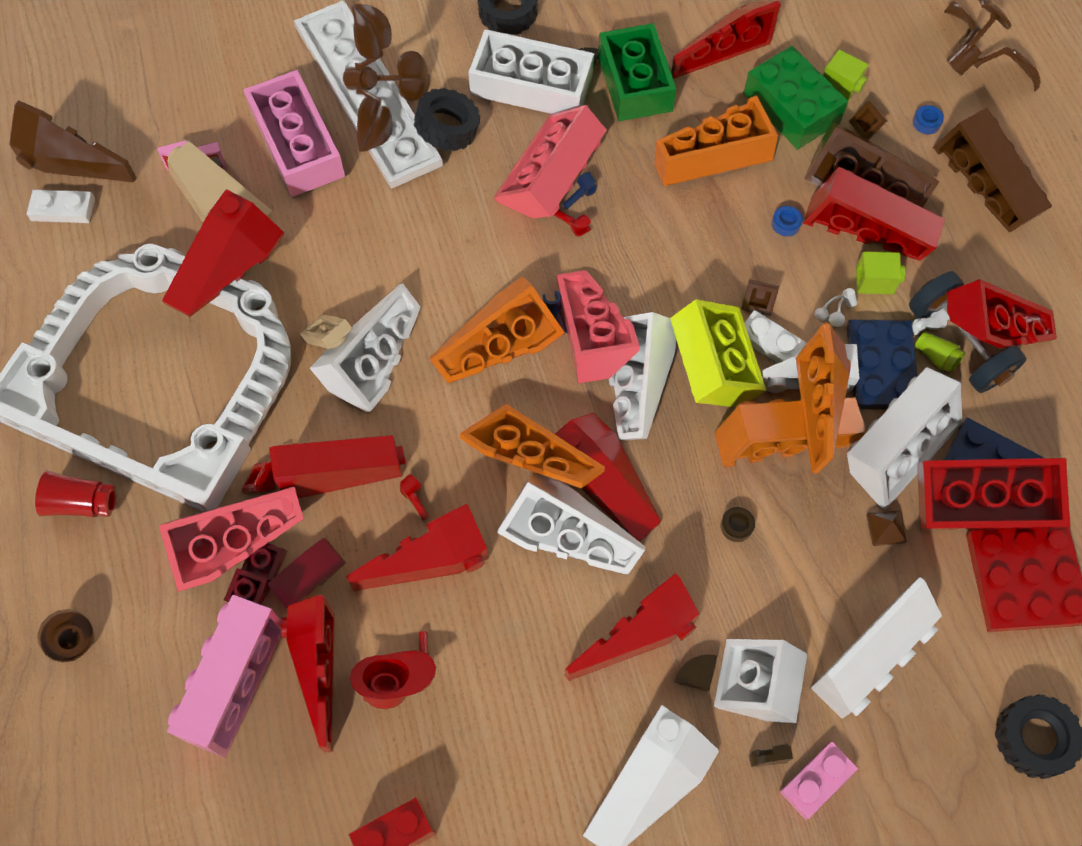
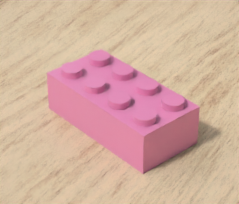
(294, 133)
(226, 676)

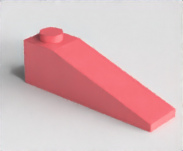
(596, 330)
(218, 539)

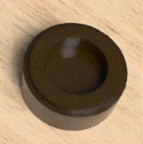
(737, 524)

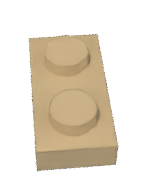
(327, 332)

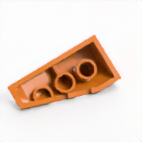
(502, 330)
(823, 386)

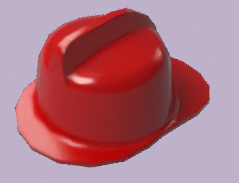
(392, 677)

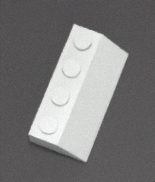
(906, 435)
(878, 651)

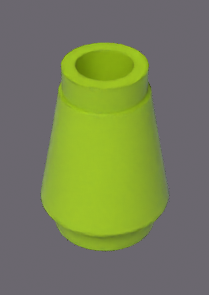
(940, 352)

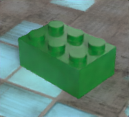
(636, 72)
(795, 96)

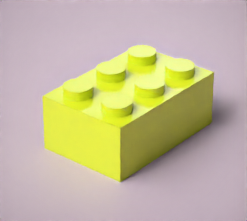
(717, 354)

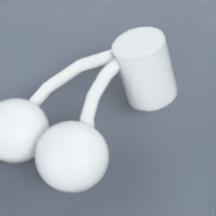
(837, 319)

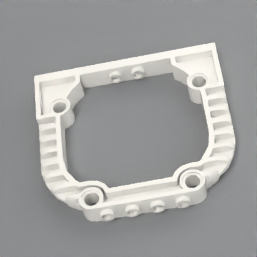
(189, 475)

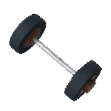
(997, 368)

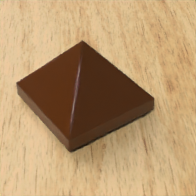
(868, 120)
(760, 297)
(886, 528)

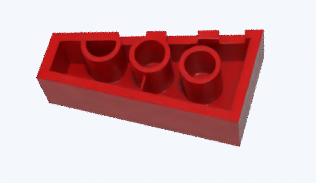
(874, 215)

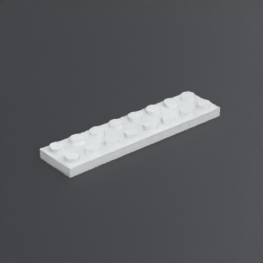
(332, 45)

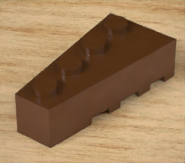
(994, 170)

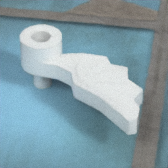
(934, 322)

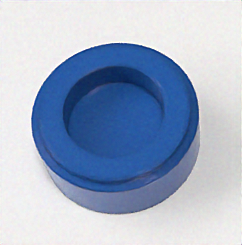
(928, 119)
(787, 221)

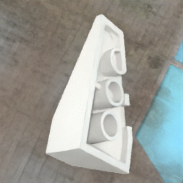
(364, 361)
(643, 377)
(561, 521)
(657, 776)

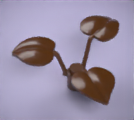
(372, 35)
(968, 52)

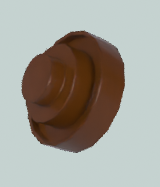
(65, 635)

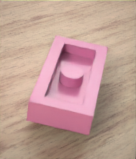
(818, 780)

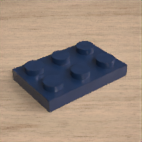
(884, 360)
(980, 443)

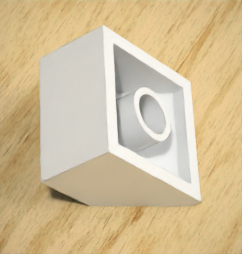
(761, 679)

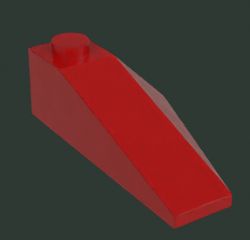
(736, 34)
(225, 247)
(999, 315)
(618, 487)
(311, 645)

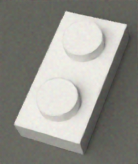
(60, 206)
(772, 339)

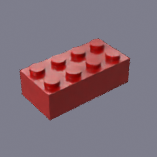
(993, 494)

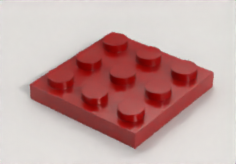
(1027, 578)

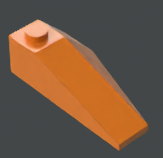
(527, 445)

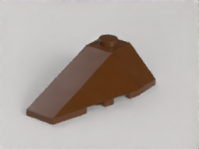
(60, 151)
(869, 161)

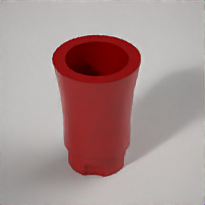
(73, 496)

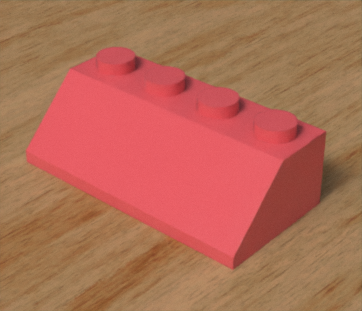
(551, 163)

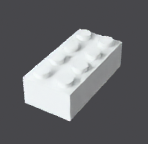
(530, 73)

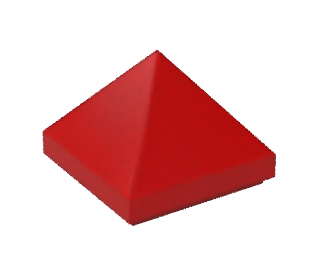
(259, 479)

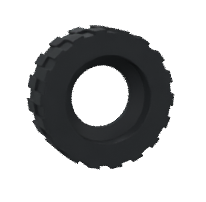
(508, 21)
(444, 135)
(1059, 716)

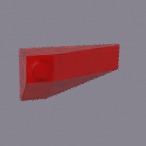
(445, 550)
(659, 620)

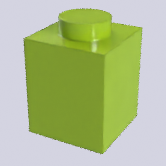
(846, 74)
(879, 273)

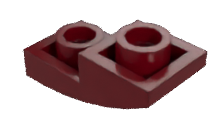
(256, 572)
(306, 572)

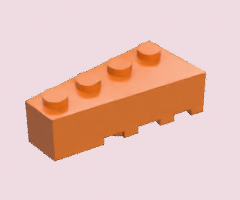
(717, 145)
(777, 427)

